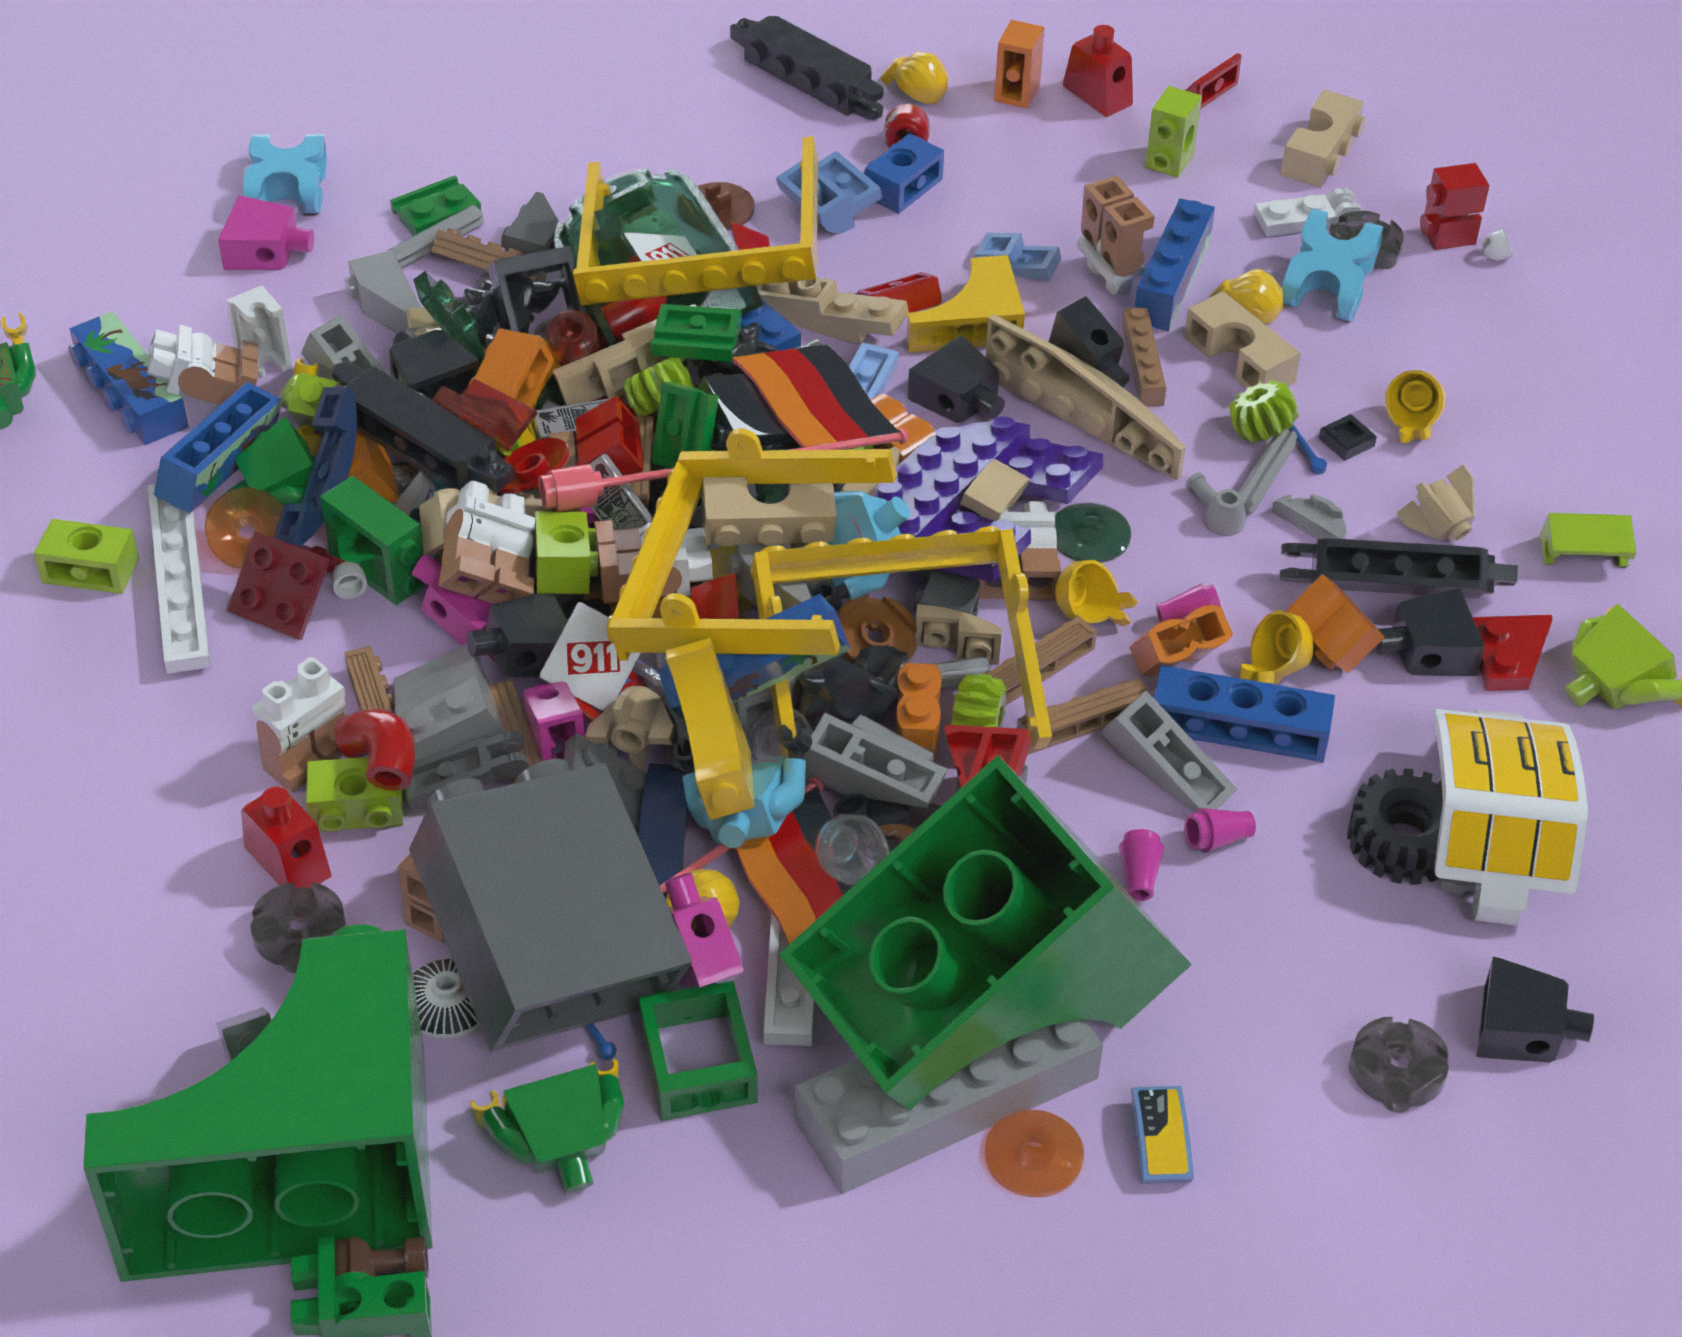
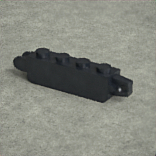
(810, 65)
(422, 430)
(1399, 567)

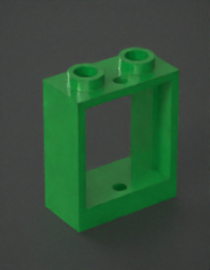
(375, 536)
(685, 1091)

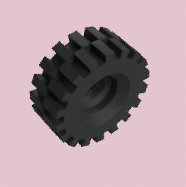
(1394, 801)

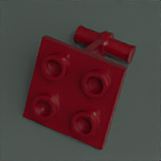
(280, 584)

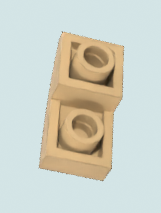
(994, 490)
(958, 630)

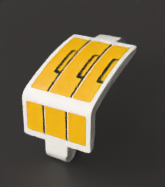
(1509, 809)

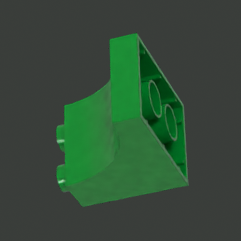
(978, 937)
(288, 1139)

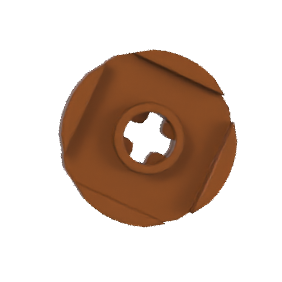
(876, 614)

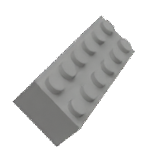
(869, 1134)

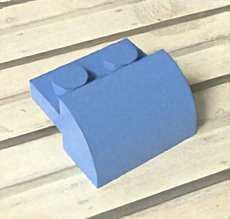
(841, 191)

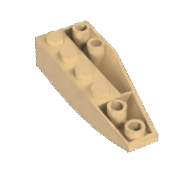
(1081, 396)

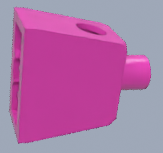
(261, 236)
(450, 609)
(552, 715)
(710, 941)

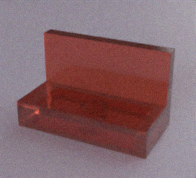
(489, 411)

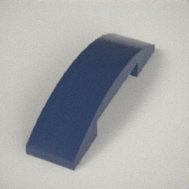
(338, 419)
(664, 820)

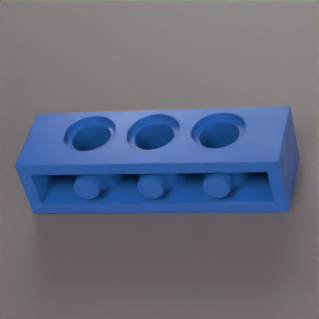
(1247, 712)

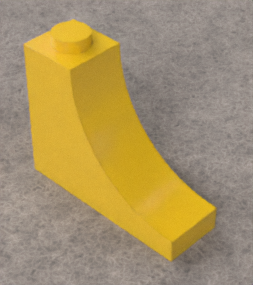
(987, 292)
(713, 729)

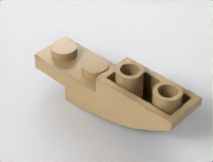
(824, 310)
(608, 369)

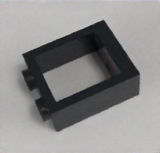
(529, 265)

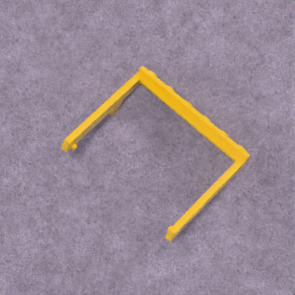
(696, 272)
(906, 554)
(632, 623)

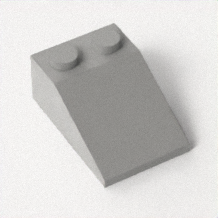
(447, 702)

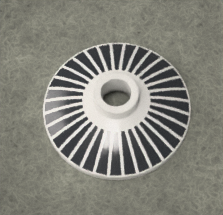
(443, 1012)

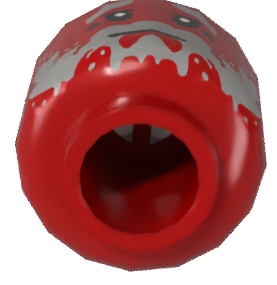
(905, 120)

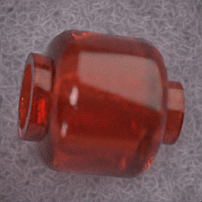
(571, 336)

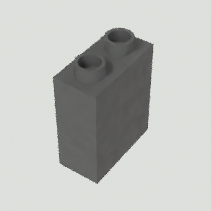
(546, 901)

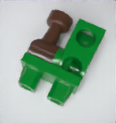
(353, 1294)

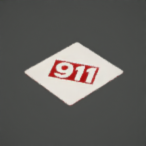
(659, 246)
(588, 659)

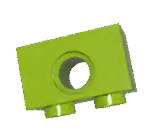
(1173, 131)
(564, 552)
(86, 556)
(345, 800)

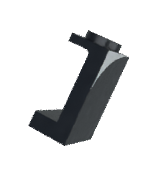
(743, 407)

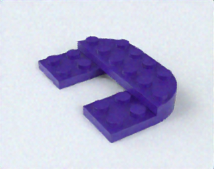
(948, 463)

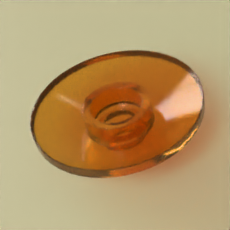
(231, 513)
(1033, 1169)

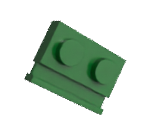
(432, 204)
(696, 332)
(683, 422)

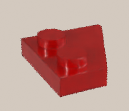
(1511, 649)
(977, 745)

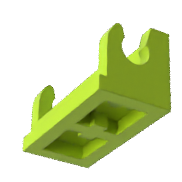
(1588, 536)

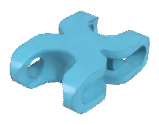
(287, 172)
(1332, 264)

